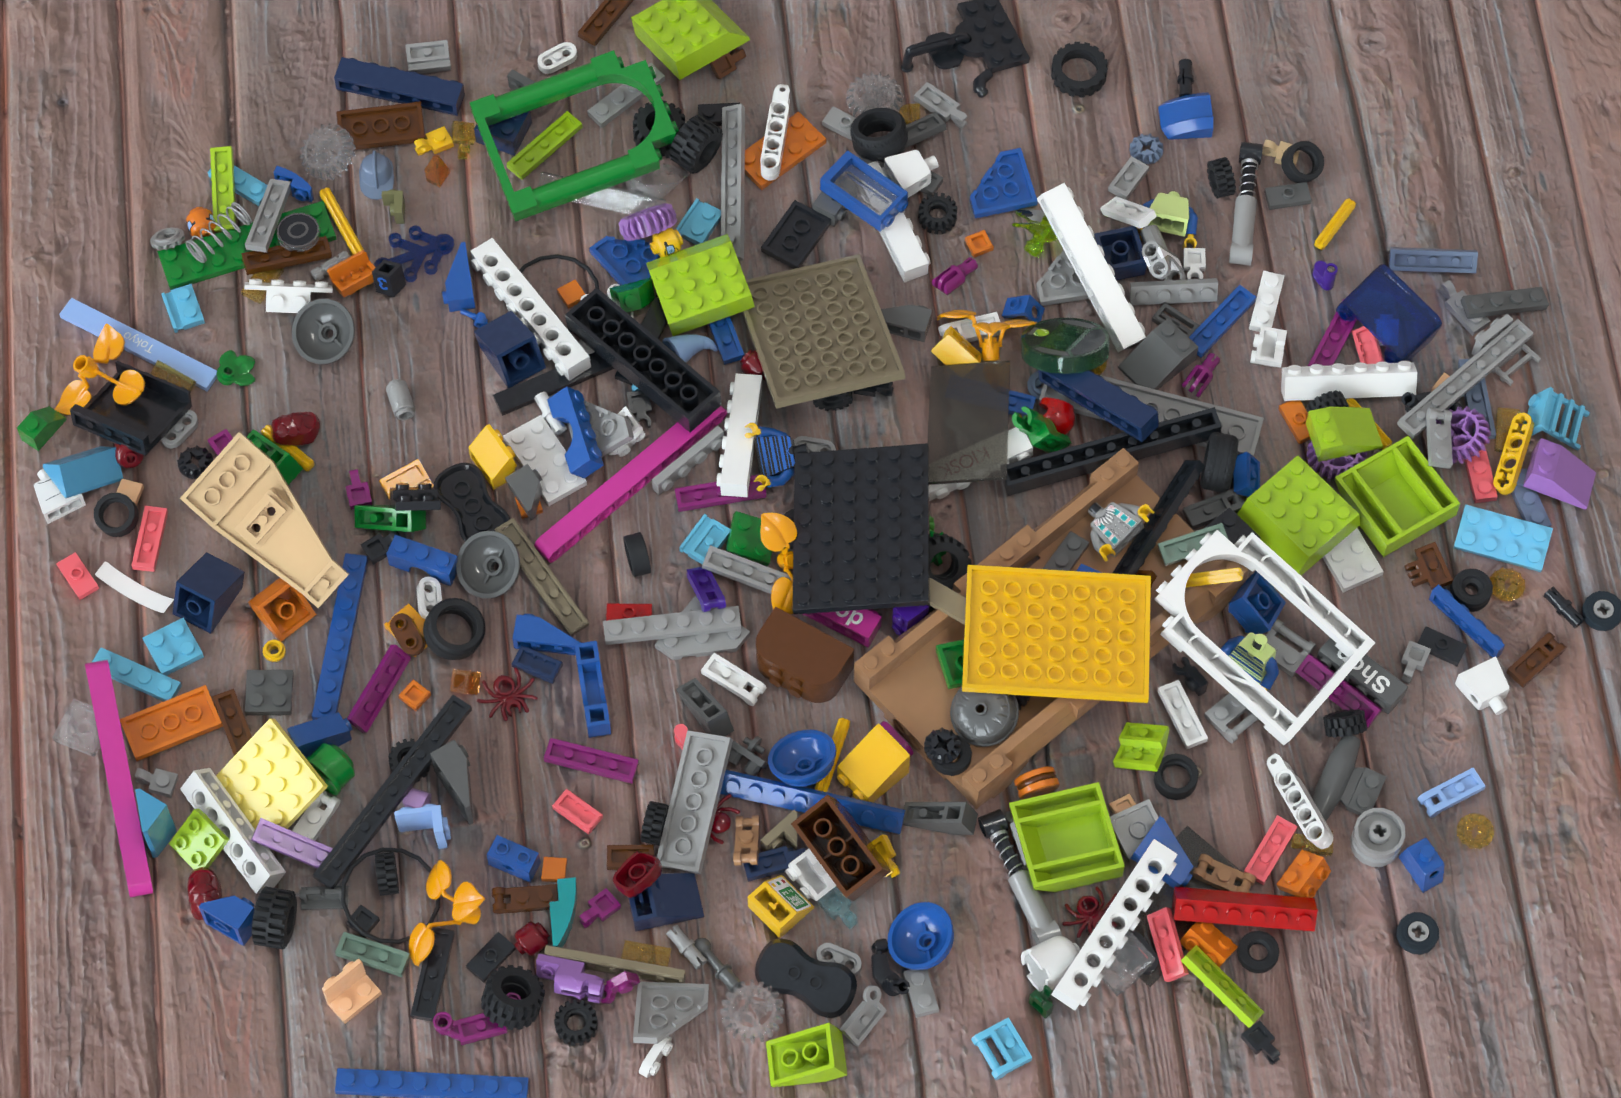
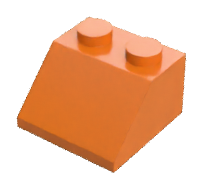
(282, 609)

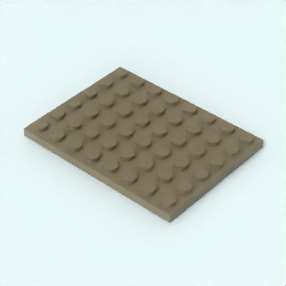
(820, 332)

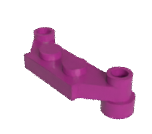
(470, 1028)

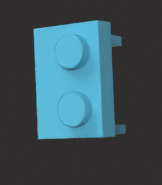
(1545, 410)

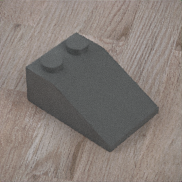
(1159, 356)
(452, 769)

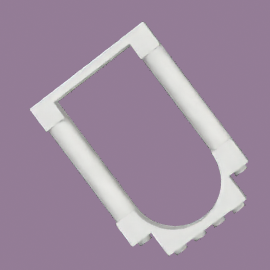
(1188, 638)

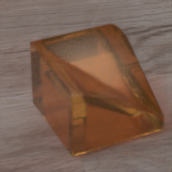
(436, 171)
(465, 681)

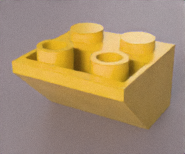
(492, 456)

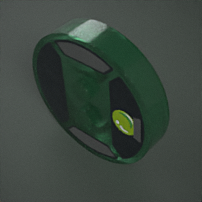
(1065, 345)

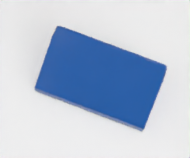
(1246, 474)

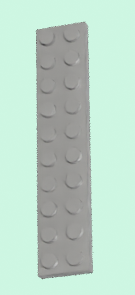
(1169, 406)

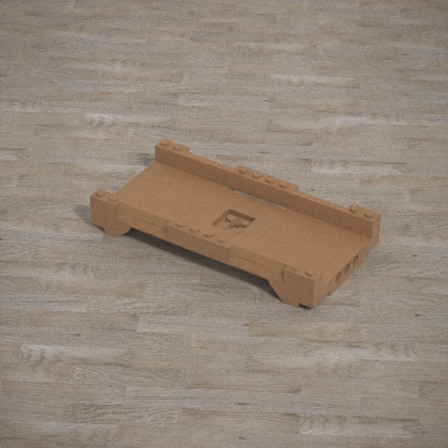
(907, 676)

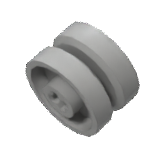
(1377, 837)

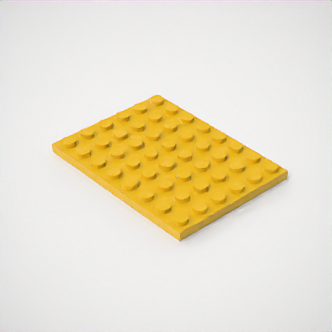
(1057, 633)

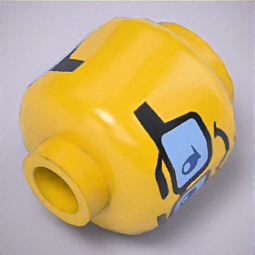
(666, 242)

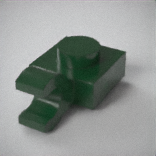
(1041, 1001)

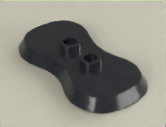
(465, 493)
(822, 985)

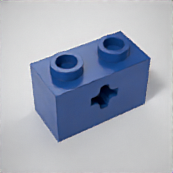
(513, 858)

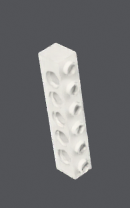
(251, 859)

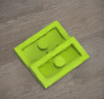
(1141, 746)

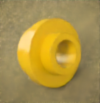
(271, 645)

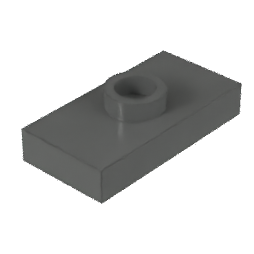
(1287, 195)

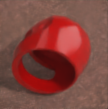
(1060, 413)

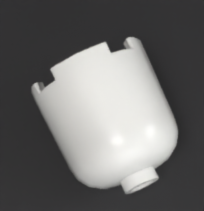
(1049, 961)

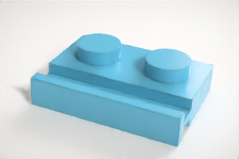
(699, 222)
(183, 308)
(704, 534)

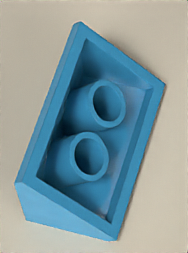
(84, 471)
(155, 822)

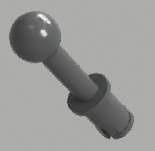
(723, 972)

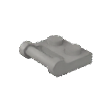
(1287, 657)
(1225, 713)

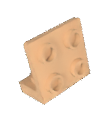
(350, 991)

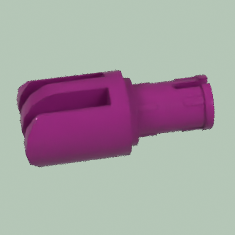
(954, 276)
(1202, 374)

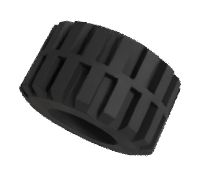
(644, 122)
(696, 144)
(959, 558)
(274, 918)
(509, 1011)

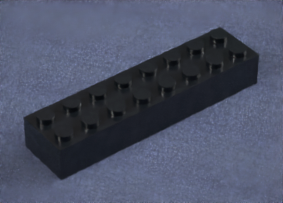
(643, 359)

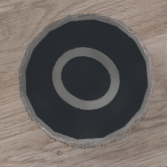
(298, 232)

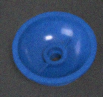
(802, 757)
(914, 930)

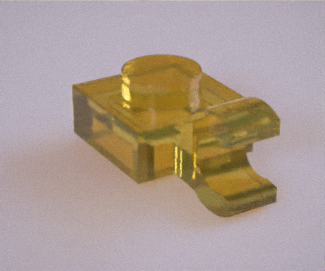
(464, 135)
(1300, 841)

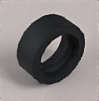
(1313, 152)
(122, 530)
(637, 554)
(1171, 792)

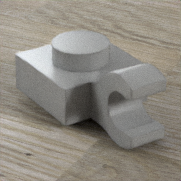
(1415, 658)
(159, 783)

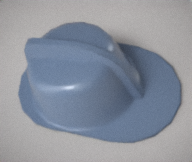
(376, 175)

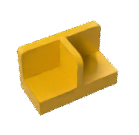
(955, 349)

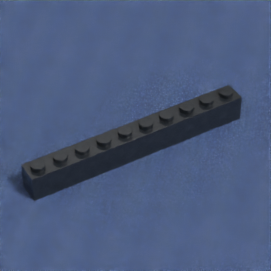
(1091, 455)

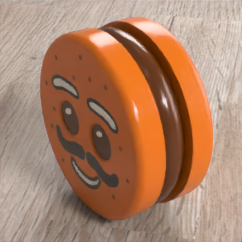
(1037, 782)

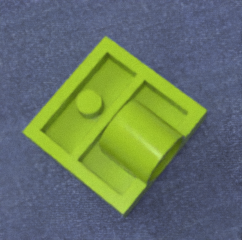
(199, 840)

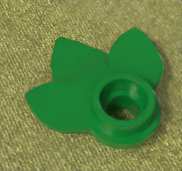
(237, 367)

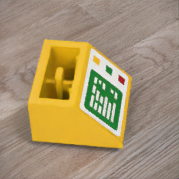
(779, 905)

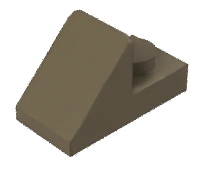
(781, 832)

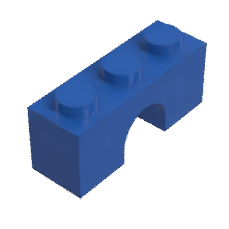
(437, 563)

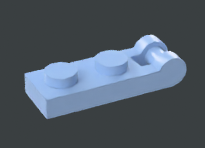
(1452, 792)

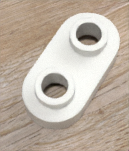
(556, 57)
(425, 599)
(651, 1063)

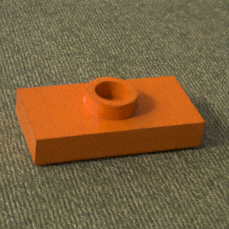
(1295, 417)

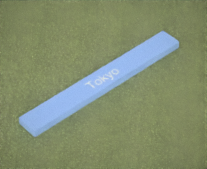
(139, 343)

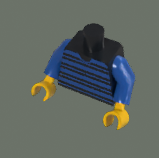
(775, 455)

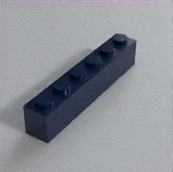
(399, 85)
(1105, 401)

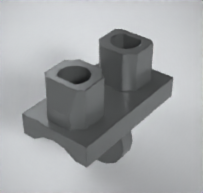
(755, 763)

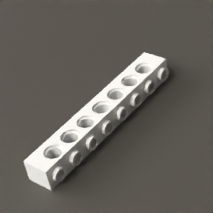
(491, 254)
(1067, 990)

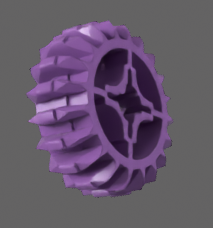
(647, 222)
(1462, 424)
(1333, 466)

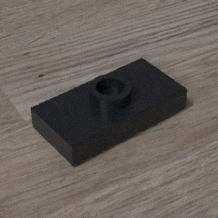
(1442, 646)
(490, 957)

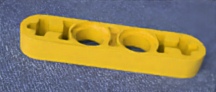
(1513, 453)

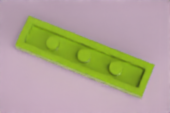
(544, 145)
(222, 185)
(1222, 986)

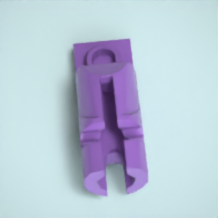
(570, 978)

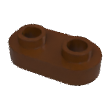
(407, 633)

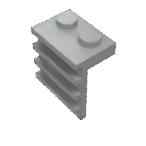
(1485, 337)

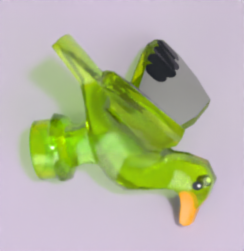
(1038, 227)

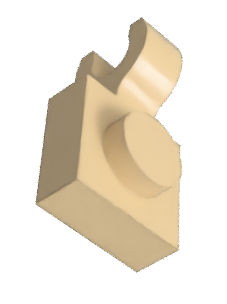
(1271, 149)

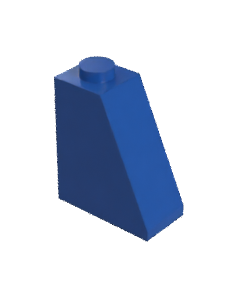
(327, 729)
(1162, 833)

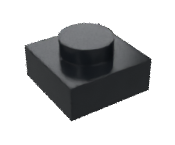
(365, 919)

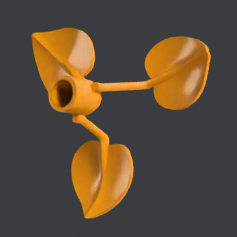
(990, 346)
(108, 347)
(775, 535)
(465, 909)

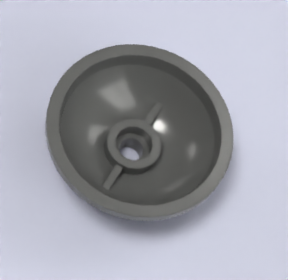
(312, 328)
(477, 564)
(991, 725)

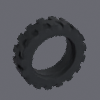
(1083, 51)

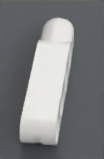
(776, 139)
(1304, 807)

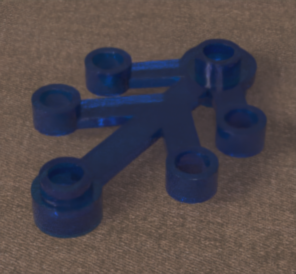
(418, 253)

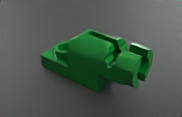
(1040, 430)

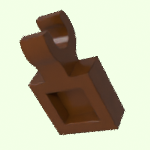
(726, 63)

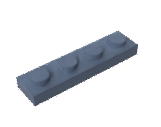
(1433, 260)
(1479, 399)

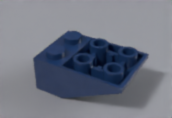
(667, 901)

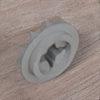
(167, 238)

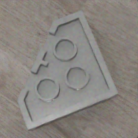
(1060, 283)
(610, 428)
(701, 644)
(666, 1008)

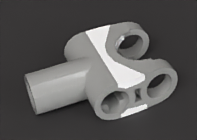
(1158, 256)

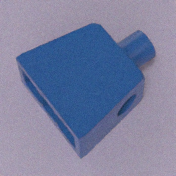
(1421, 862)

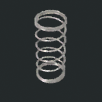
(199, 254)

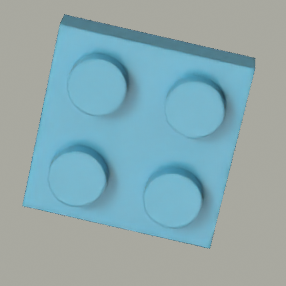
(173, 647)

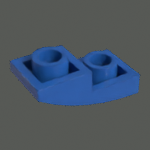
(299, 187)

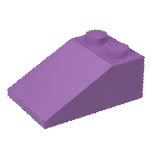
(1559, 474)

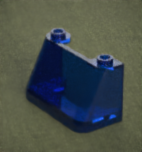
(1391, 314)

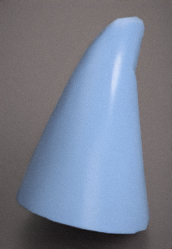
(688, 345)

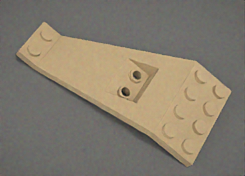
(237, 494)

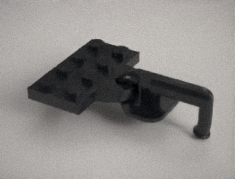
(983, 34)

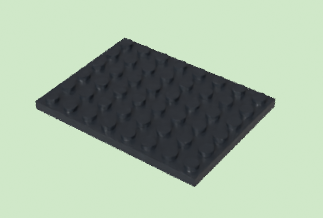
(861, 529)

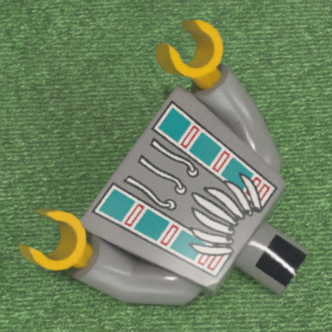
(1116, 526)

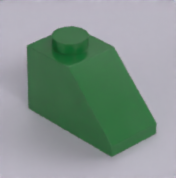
(633, 295)
(40, 426)

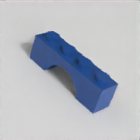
(583, 454)
(592, 689)

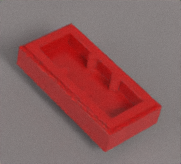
(623, 611)

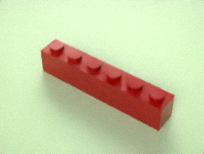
(1244, 909)

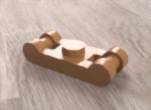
(747, 841)
(1222, 876)

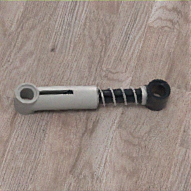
(1245, 205)
(1042, 925)

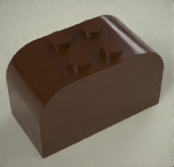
(802, 658)
(841, 847)

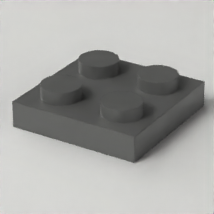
(269, 692)

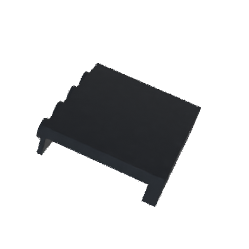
(138, 423)

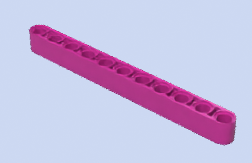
(622, 487)
(119, 779)

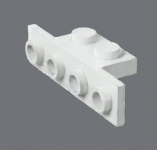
(287, 297)

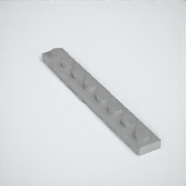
(733, 176)
(1466, 376)

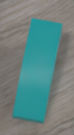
(563, 911)

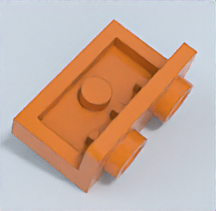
(352, 274)
(1304, 875)
(1210, 941)

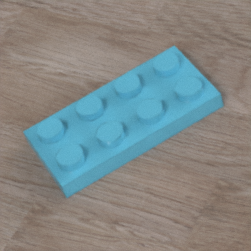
(1503, 538)

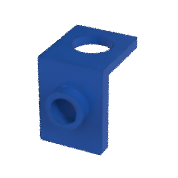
(1022, 306)

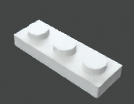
(1128, 212)
(1266, 300)
(1182, 714)

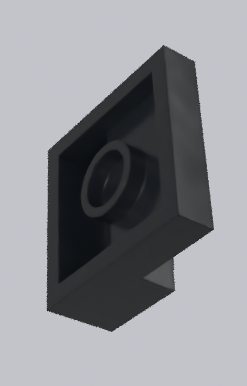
(414, 498)

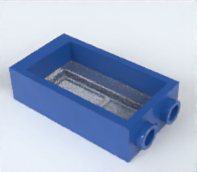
(864, 191)

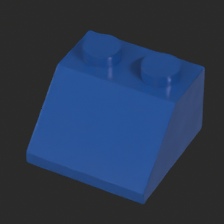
(230, 917)

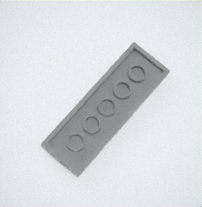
(694, 801)

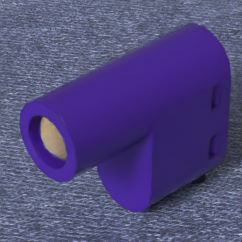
(1325, 274)

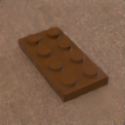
(383, 125)

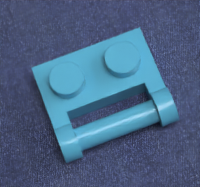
(1008, 1044)

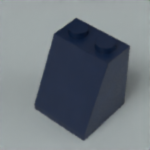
(510, 348)
(207, 592)

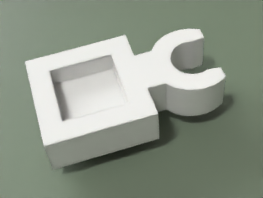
(1194, 262)

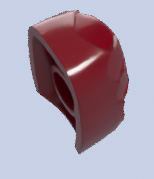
(295, 428)
(637, 874)
(202, 887)

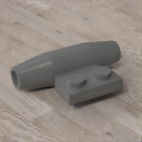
(1343, 782)

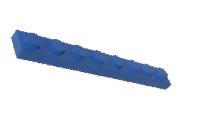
(340, 637)
(803, 798)
(428, 1084)

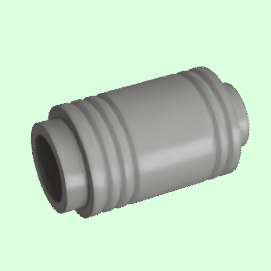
(400, 399)

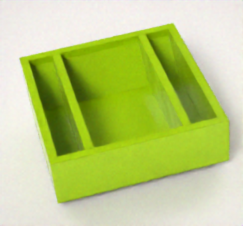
(687, 34)
(700, 285)
(1397, 496)
(1299, 515)
(1067, 838)

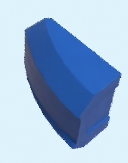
(1187, 117)
(1256, 605)

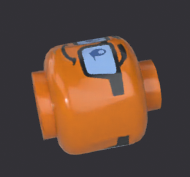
(199, 219)

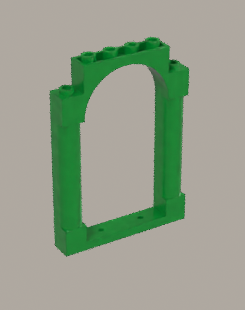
(600, 71)

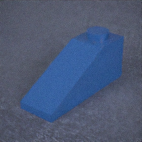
(458, 283)
(541, 636)

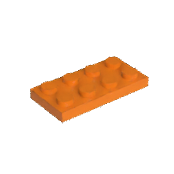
(800, 142)
(171, 723)

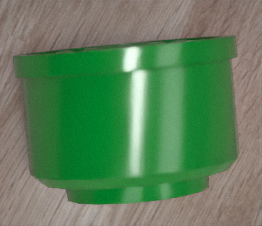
(332, 766)

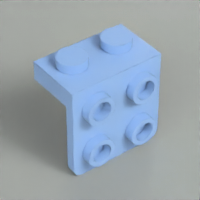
(425, 818)

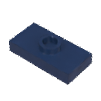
(537, 664)

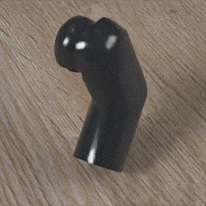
(979, 83)

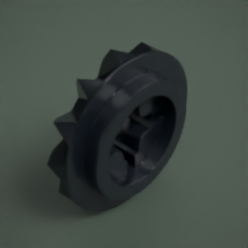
(191, 470)
(940, 755)

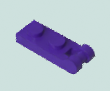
(706, 589)

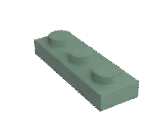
(1178, 548)
(373, 954)

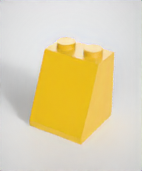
(874, 765)

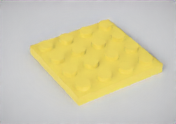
(271, 778)

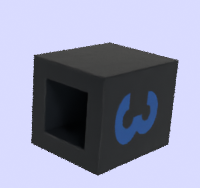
(389, 278)

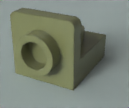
(396, 201)

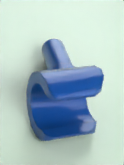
(480, 317)

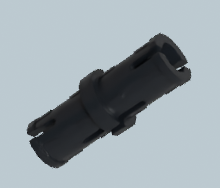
(1185, 77)
(1564, 607)

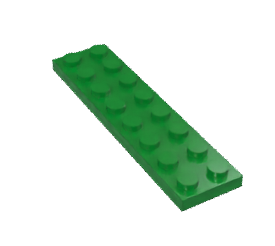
(184, 269)

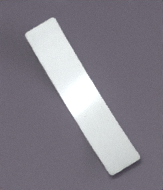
(133, 589)

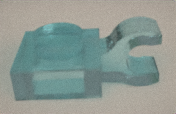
(837, 905)

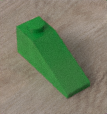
(284, 461)
(386, 518)

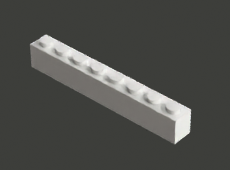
(1091, 267)

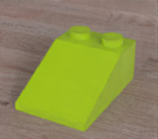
(1342, 431)
(807, 1056)

